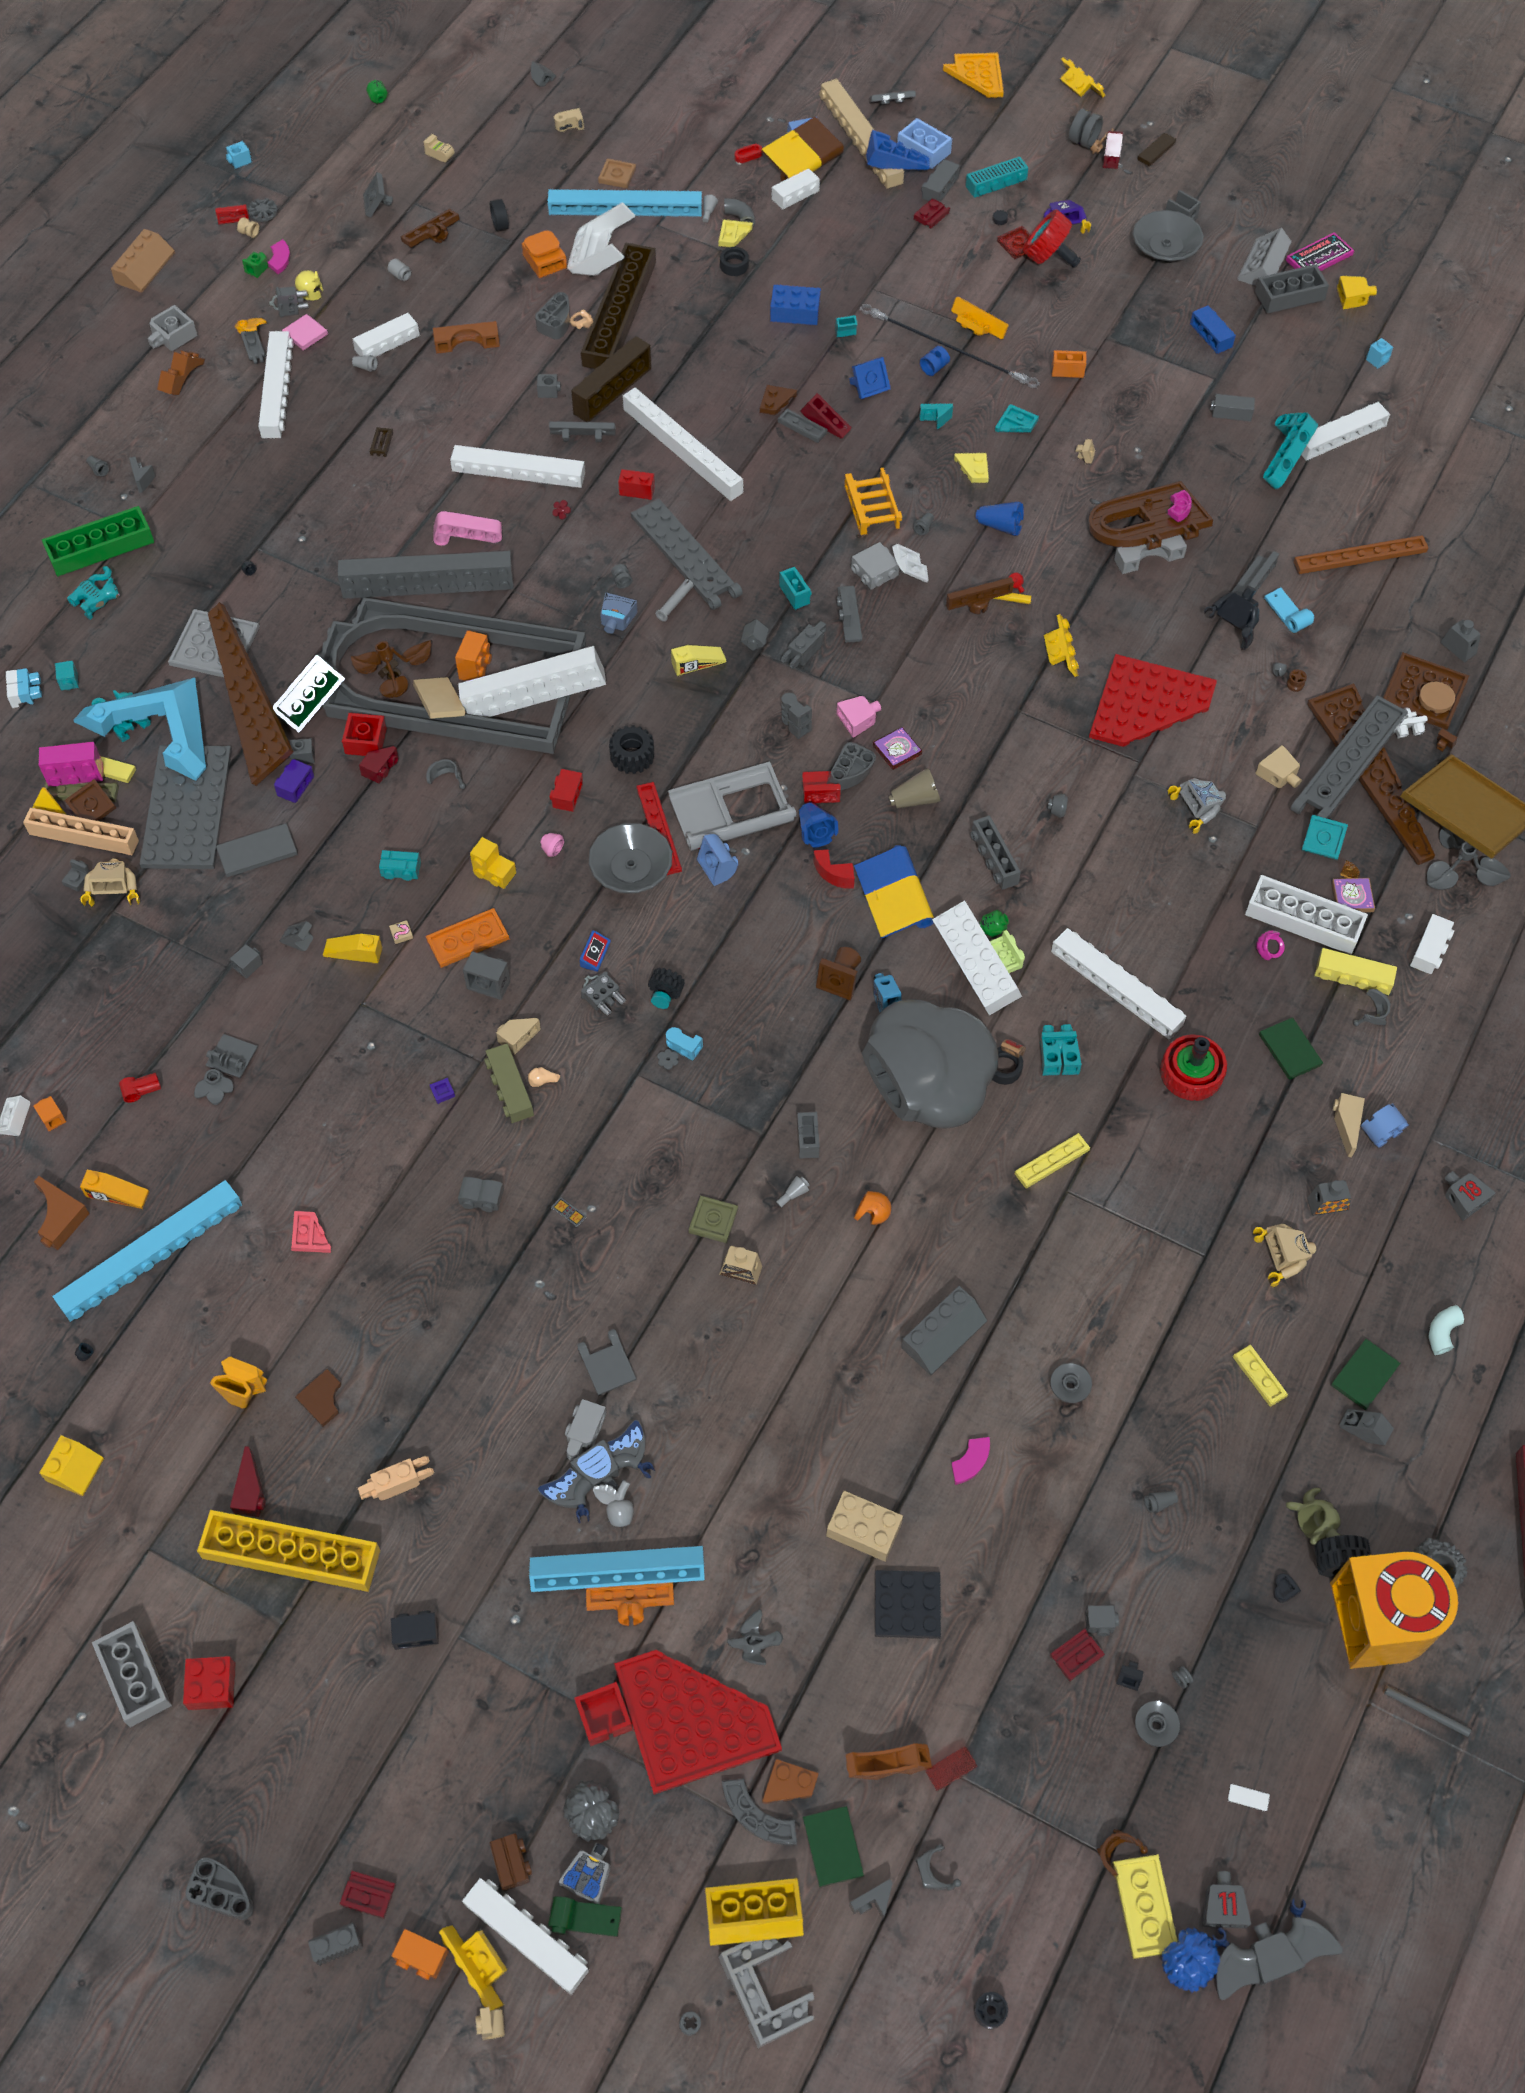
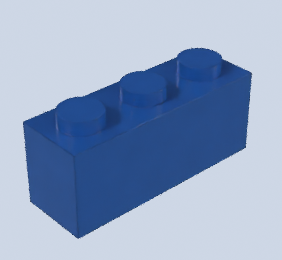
(1212, 329)

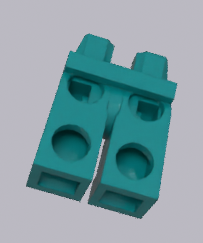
(1060, 1051)

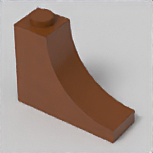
(62, 1215)

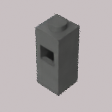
(1232, 407)

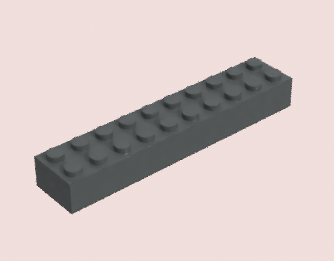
(425, 574)

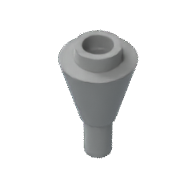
(710, 203)
(797, 1187)

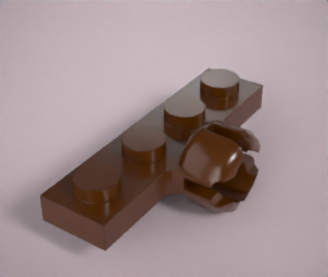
(433, 229)
(979, 596)

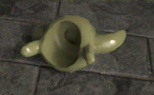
(1316, 1517)

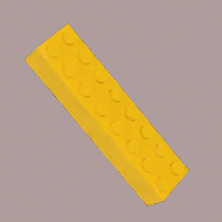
(289, 1550)

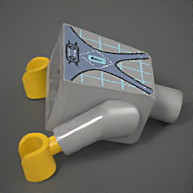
(1201, 798)

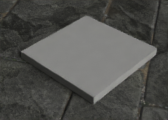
(197, 646)

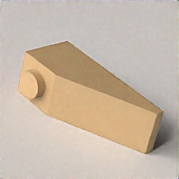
(1348, 1120)

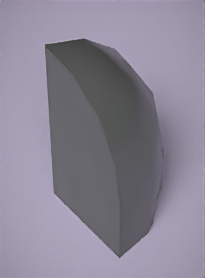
(541, 74)

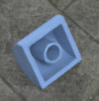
(716, 859)

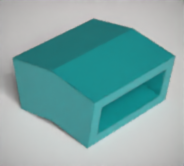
(846, 326)

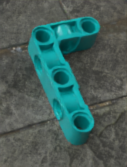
(1299, 430)

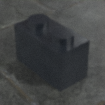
(414, 1630)

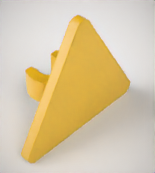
(47, 802)

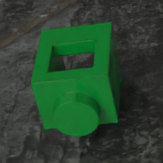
(255, 264)

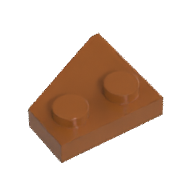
(789, 1783)

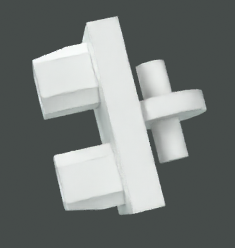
(1416, 723)

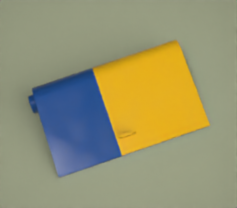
(894, 892)

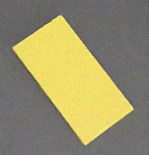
(1145, 1905)

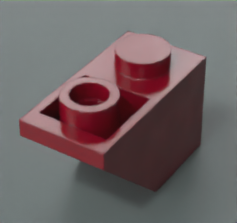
(378, 763)

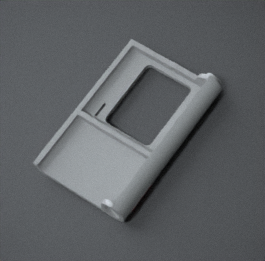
(704, 812)

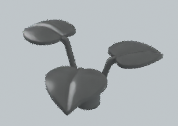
(1442, 877)

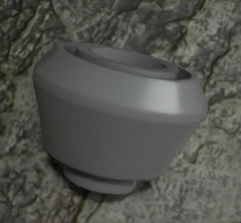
(1058, 805)

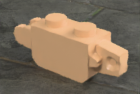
(395, 1479)

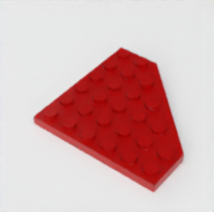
(1147, 699)
(691, 1721)

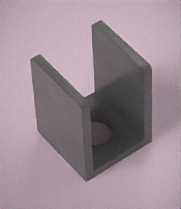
(1185, 204)

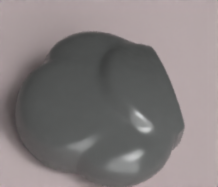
(931, 1062)

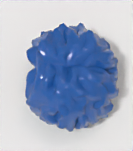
(1191, 1960)

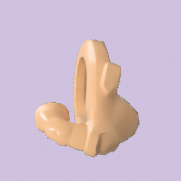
(585, 322)

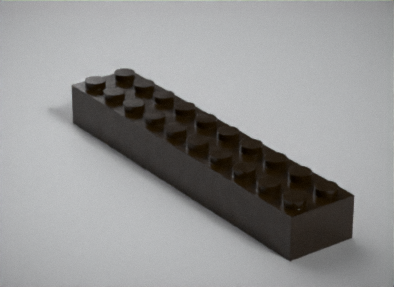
(618, 305)

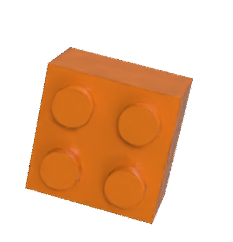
(473, 656)

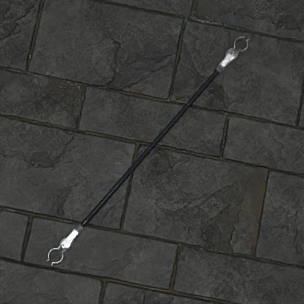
(1021, 377)

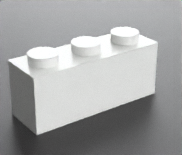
(795, 189)
(1433, 944)

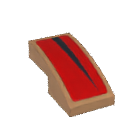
(1013, 1048)

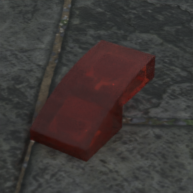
(951, 1768)

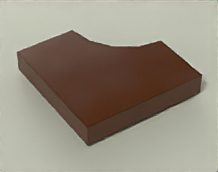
(319, 1397)

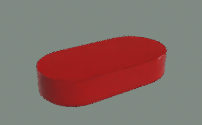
(748, 153)

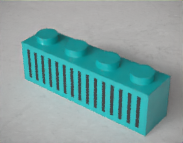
(997, 177)

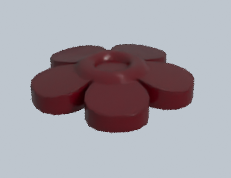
(561, 509)

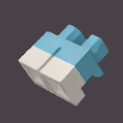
(20, 687)

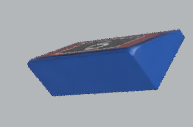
(594, 951)

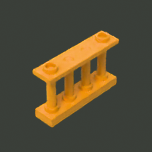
(859, 510)

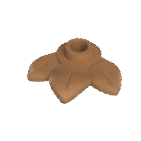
(1097, 146)

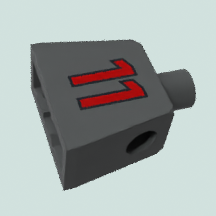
(1225, 1904)

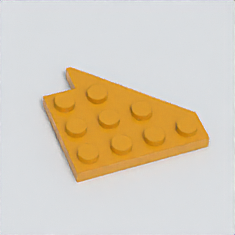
(978, 71)

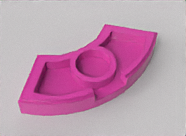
(280, 258)
(1181, 506)
(972, 1461)

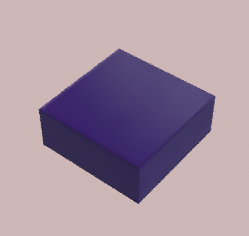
(442, 1090)

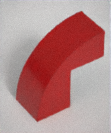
(838, 874)

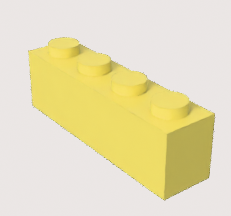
(1355, 971)

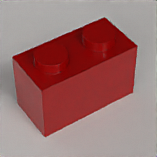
(636, 484)
(566, 790)

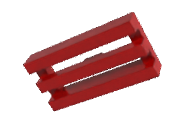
(230, 214)

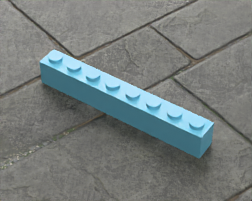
(616, 1568)

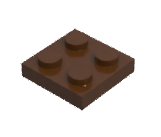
(90, 802)

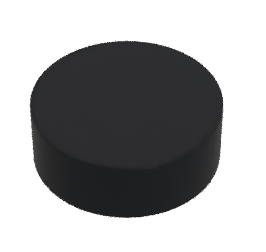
(1000, 217)

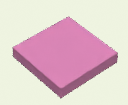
(305, 331)

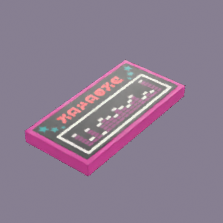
(1322, 253)

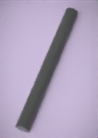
(1427, 1711)

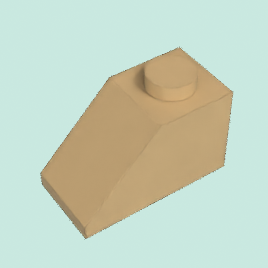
(517, 1033)

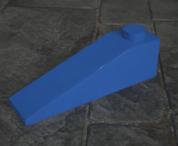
(888, 154)

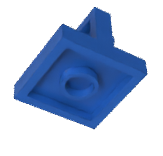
(870, 377)

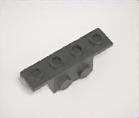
(849, 613)

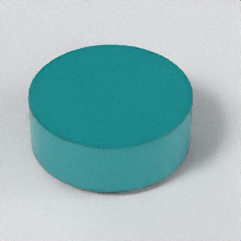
(661, 1000)

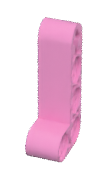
(465, 526)

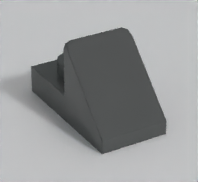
(142, 475)
(298, 936)
(878, 1896)

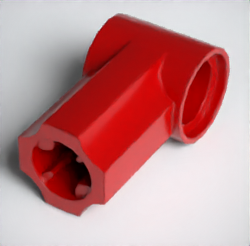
(134, 1088)

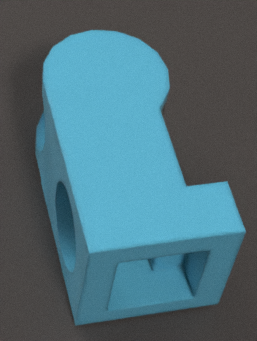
(683, 1044)

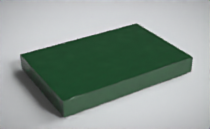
(1290, 1048)
(1365, 1374)
(833, 1847)

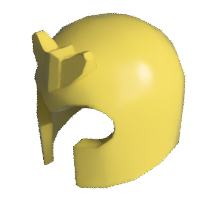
(308, 281)

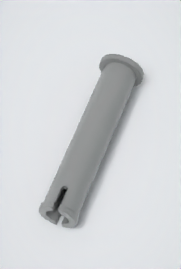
(674, 600)

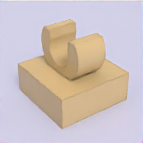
(1086, 451)

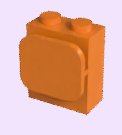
(544, 253)

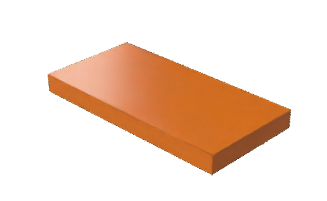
(467, 936)

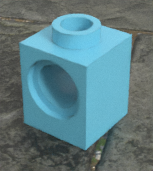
(238, 155)
(1379, 353)

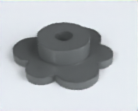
(663, 1058)

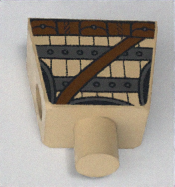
(741, 1265)

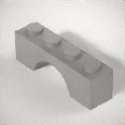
(1129, 557)

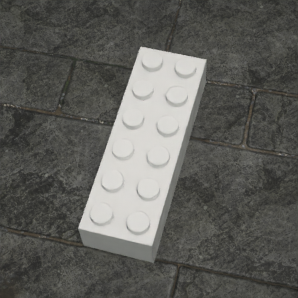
(1306, 914)
(977, 958)

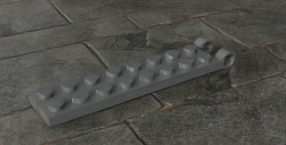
(685, 553)
(1351, 757)

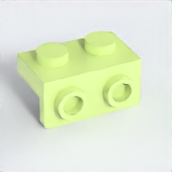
(1008, 952)

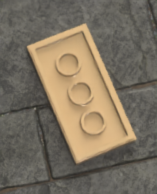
(439, 697)

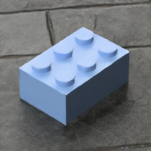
(926, 141)

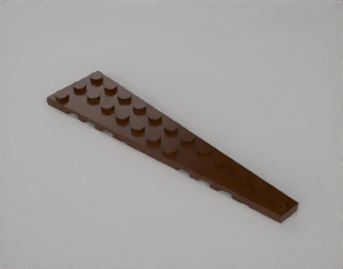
(1337, 715)

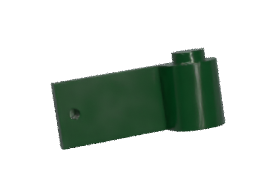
(584, 1917)

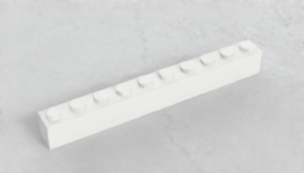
(683, 444)

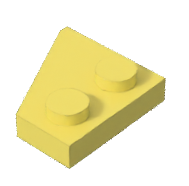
(733, 232)
(974, 466)

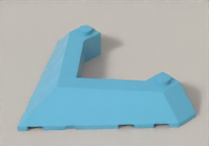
(182, 713)

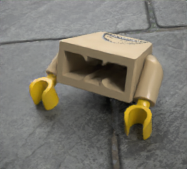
(109, 879)
(1288, 1249)

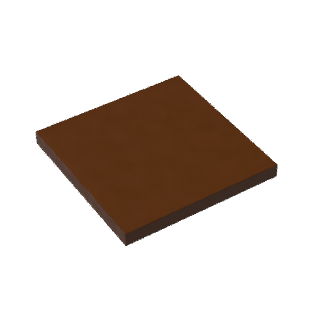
(1409, 679)

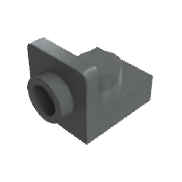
(76, 876)

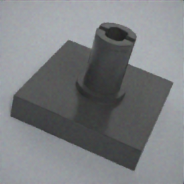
(375, 195)

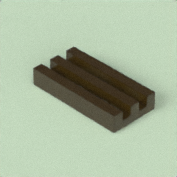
(387, 443)

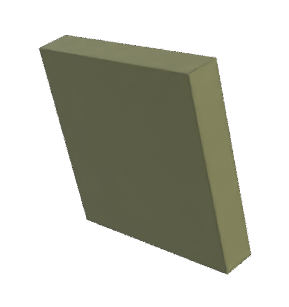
(713, 1219)

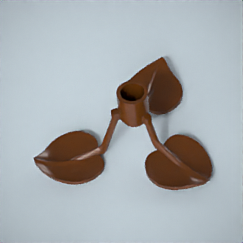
(393, 687)

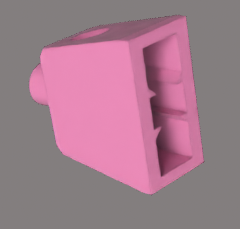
(857, 714)

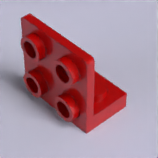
(817, 790)

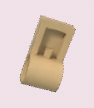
(490, 2023)

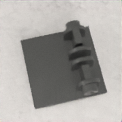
(231, 1056)

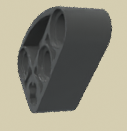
(554, 316)
(852, 766)
(218, 1882)

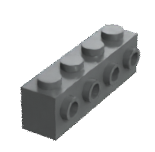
(995, 852)

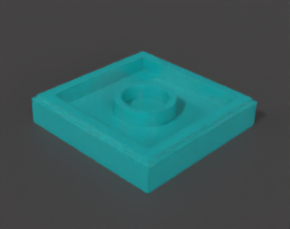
(1324, 837)

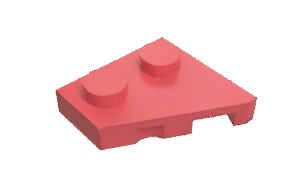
(308, 1234)

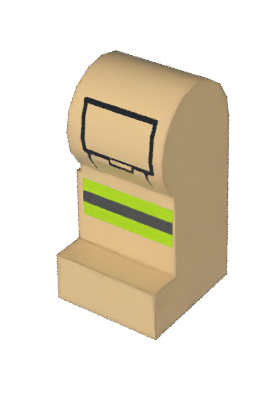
(438, 149)

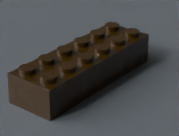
(611, 379)

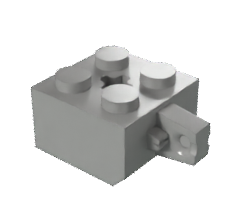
(171, 329)

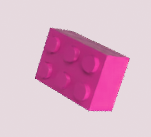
(70, 764)

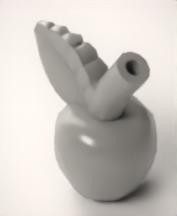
(618, 1509)

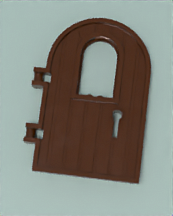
(1153, 508)

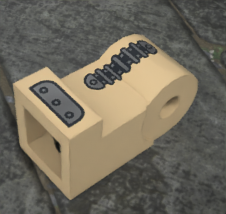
(568, 120)

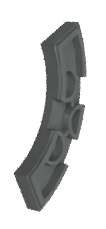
(753, 1819)

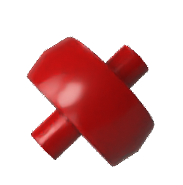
(1018, 581)

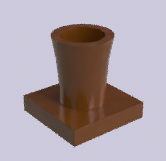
(840, 975)

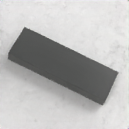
(802, 425)

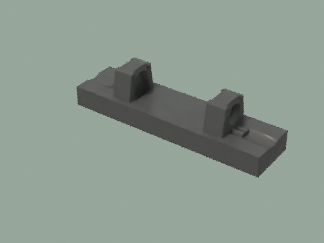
(582, 428)

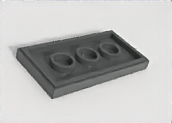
(256, 850)

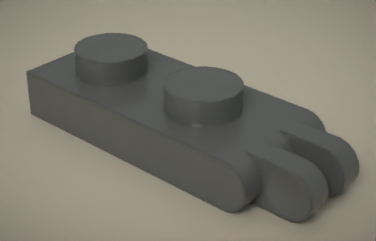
(253, 346)

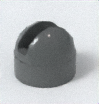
(1279, 669)

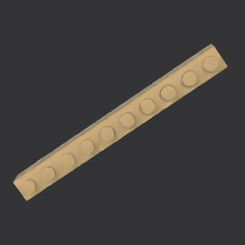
(855, 126)

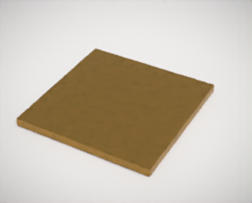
(1469, 805)

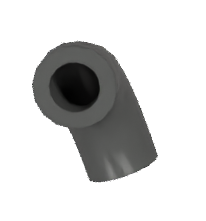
(739, 209)

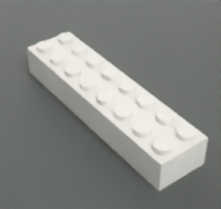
(532, 683)

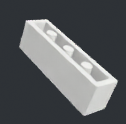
(386, 336)

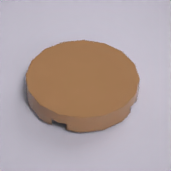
(1437, 697)

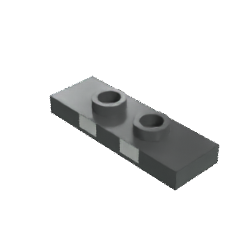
(886, 98)

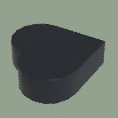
(1285, 1588)

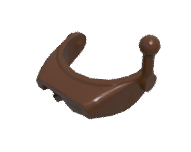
(1111, 1842)

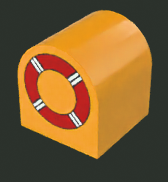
(1392, 1607)

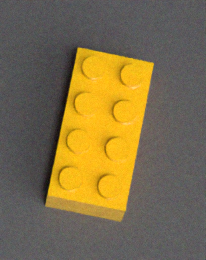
(754, 1911)

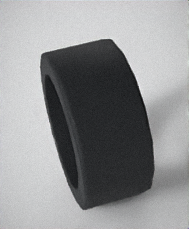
(499, 214)
(734, 253)
(1009, 1078)

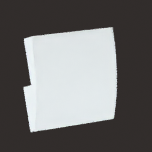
(910, 562)

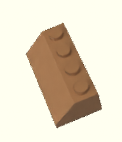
(142, 261)

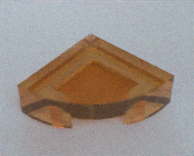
(1350, 870)

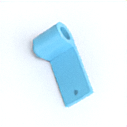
(1288, 612)

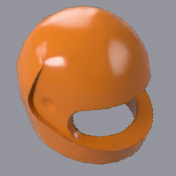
(875, 1204)

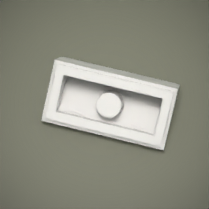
(13, 1115)

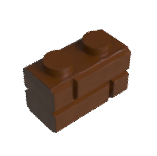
(510, 1862)

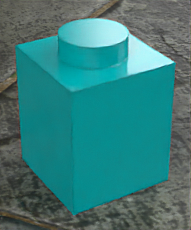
(66, 675)

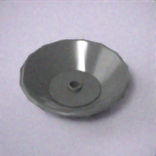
(1168, 235)
(626, 846)

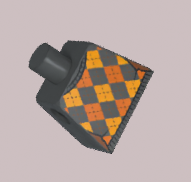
(1333, 1198)

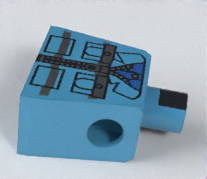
(884, 989)

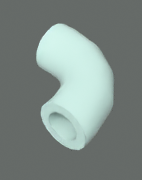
(1441, 1327)

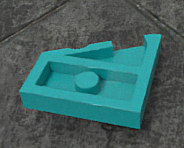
(1016, 420)

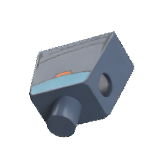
(617, 612)

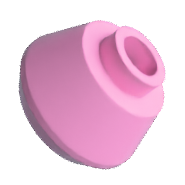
(552, 844)

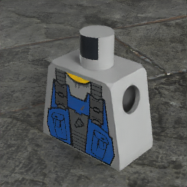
(587, 1874)

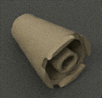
(915, 791)

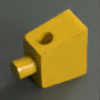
(1354, 291)

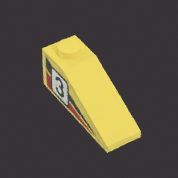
(693, 658)

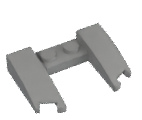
(763, 2022)

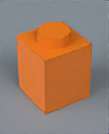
(49, 1113)

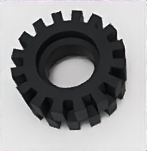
(666, 982)

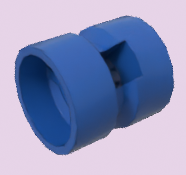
(934, 360)

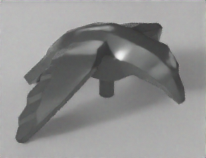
(752, 1641)

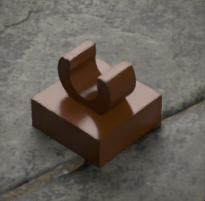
(1445, 739)

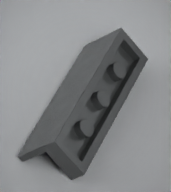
(1257, 572)

